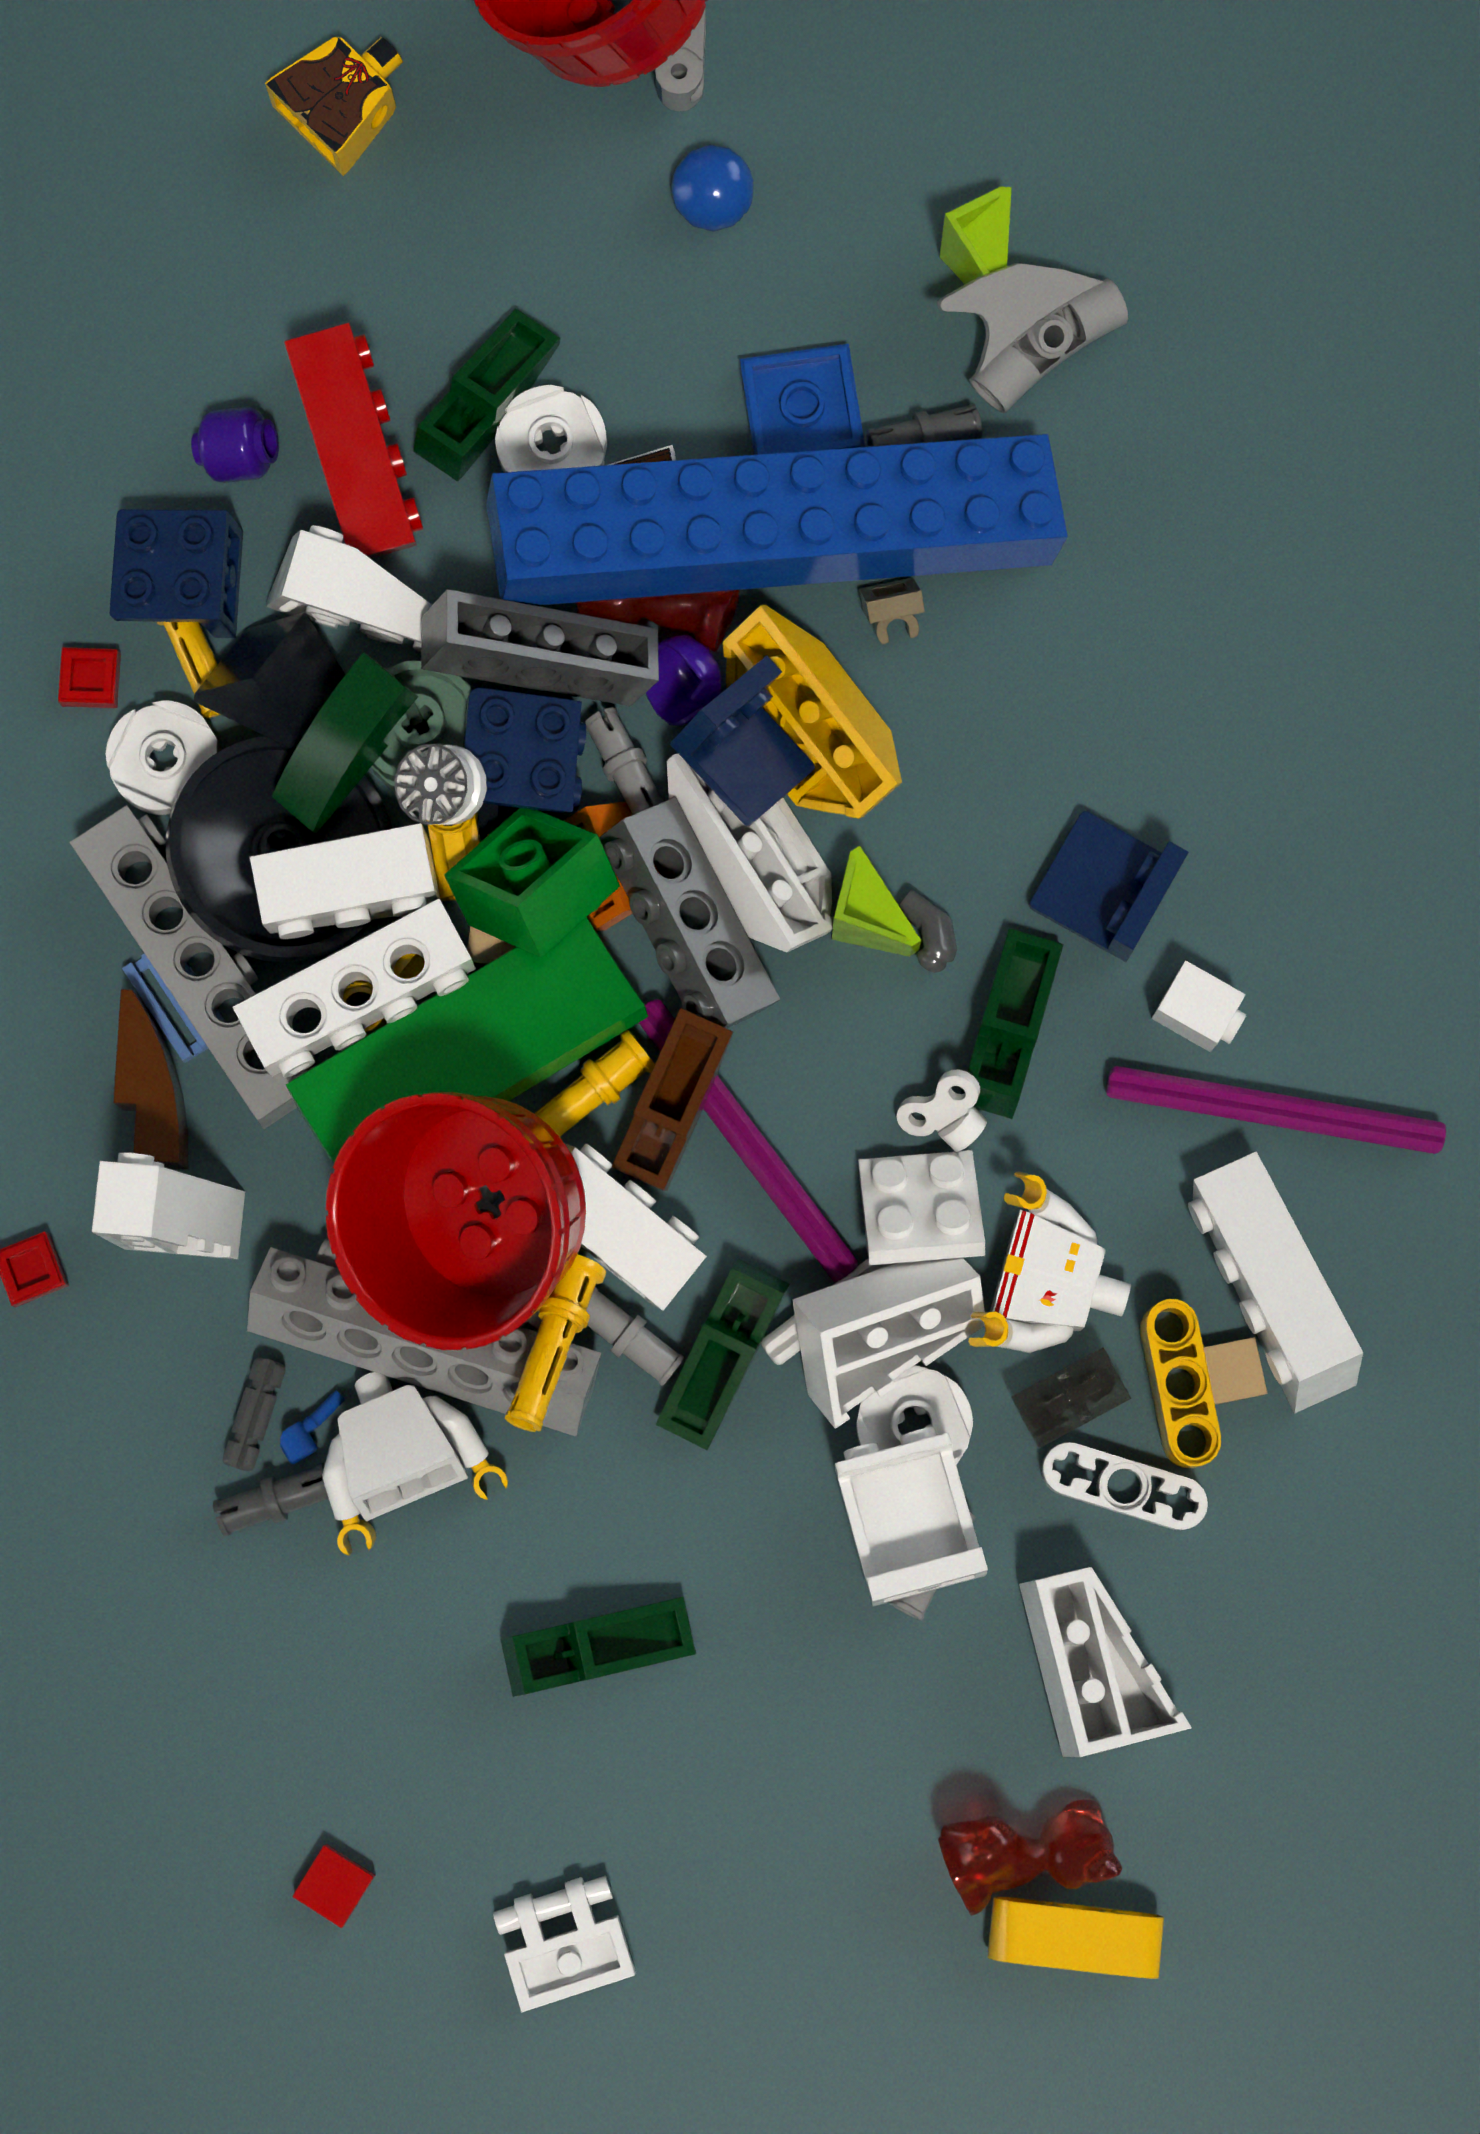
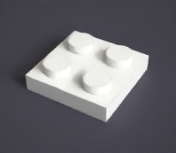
(921, 1207)

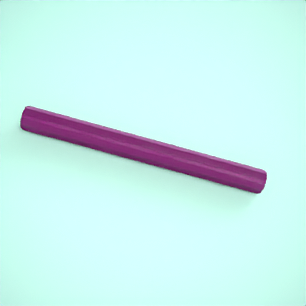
(1276, 1109)
(763, 1162)

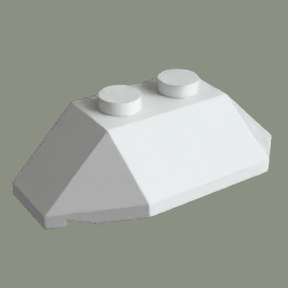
(764, 868)

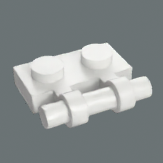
(569, 1961)

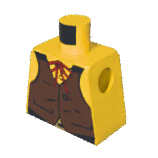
(337, 97)

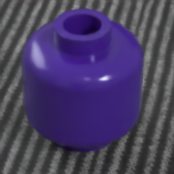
(235, 444)

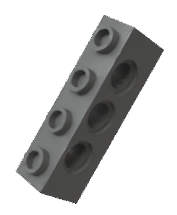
(539, 648)
(693, 890)

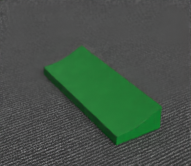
(487, 1039)

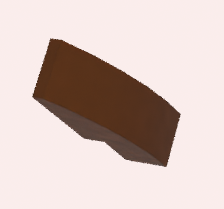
(149, 1085)
(673, 1100)

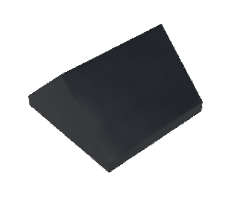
(274, 679)

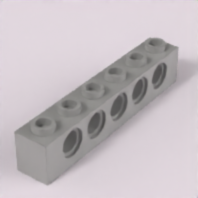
(107, 854)
(315, 1311)

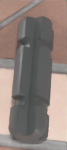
(254, 1414)

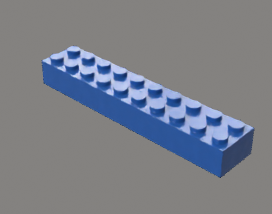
(774, 519)

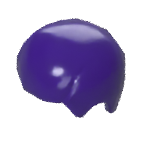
(686, 680)

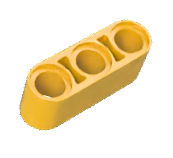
(1190, 1356)
(1076, 1937)

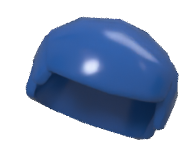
(712, 188)

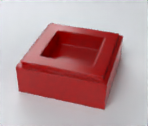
(89, 677)
(31, 1269)
(333, 1886)

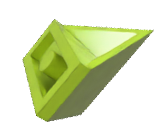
(977, 235)
(869, 913)

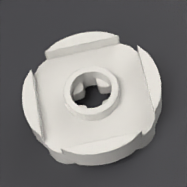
(555, 410)
(151, 730)
(926, 1393)

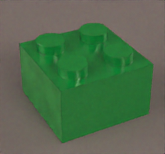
(532, 880)

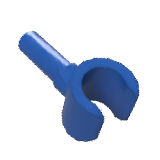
(296, 1439)

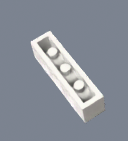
(270, 1013)

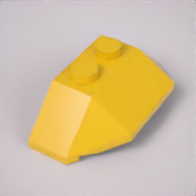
(820, 713)

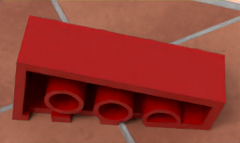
(351, 441)

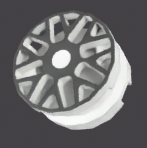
(441, 784)

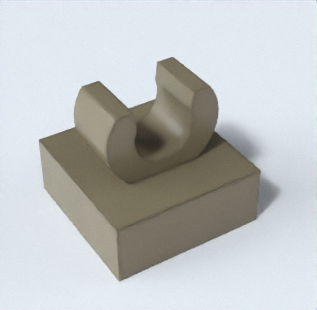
(890, 602)

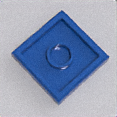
(802, 401)

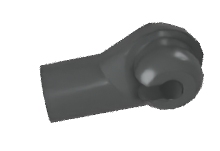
(936, 931)

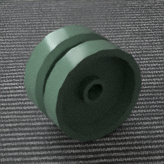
(439, 706)

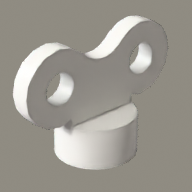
(946, 1111)

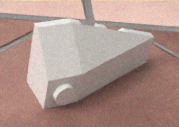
(345, 586)

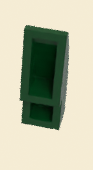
(481, 391)
(342, 742)
(1012, 1020)
(722, 1354)
(598, 1646)

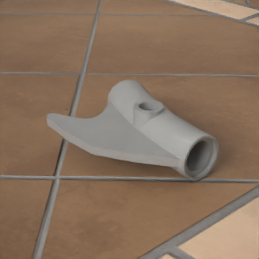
(1033, 324)

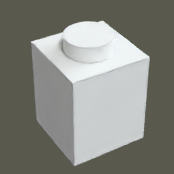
(1201, 1008)

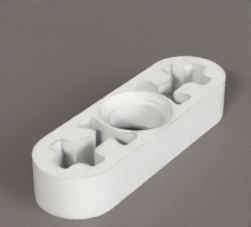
(1161, 1512)

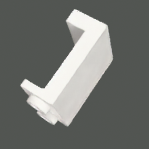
(909, 1516)

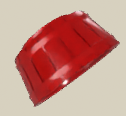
(588, 42)
(412, 1224)

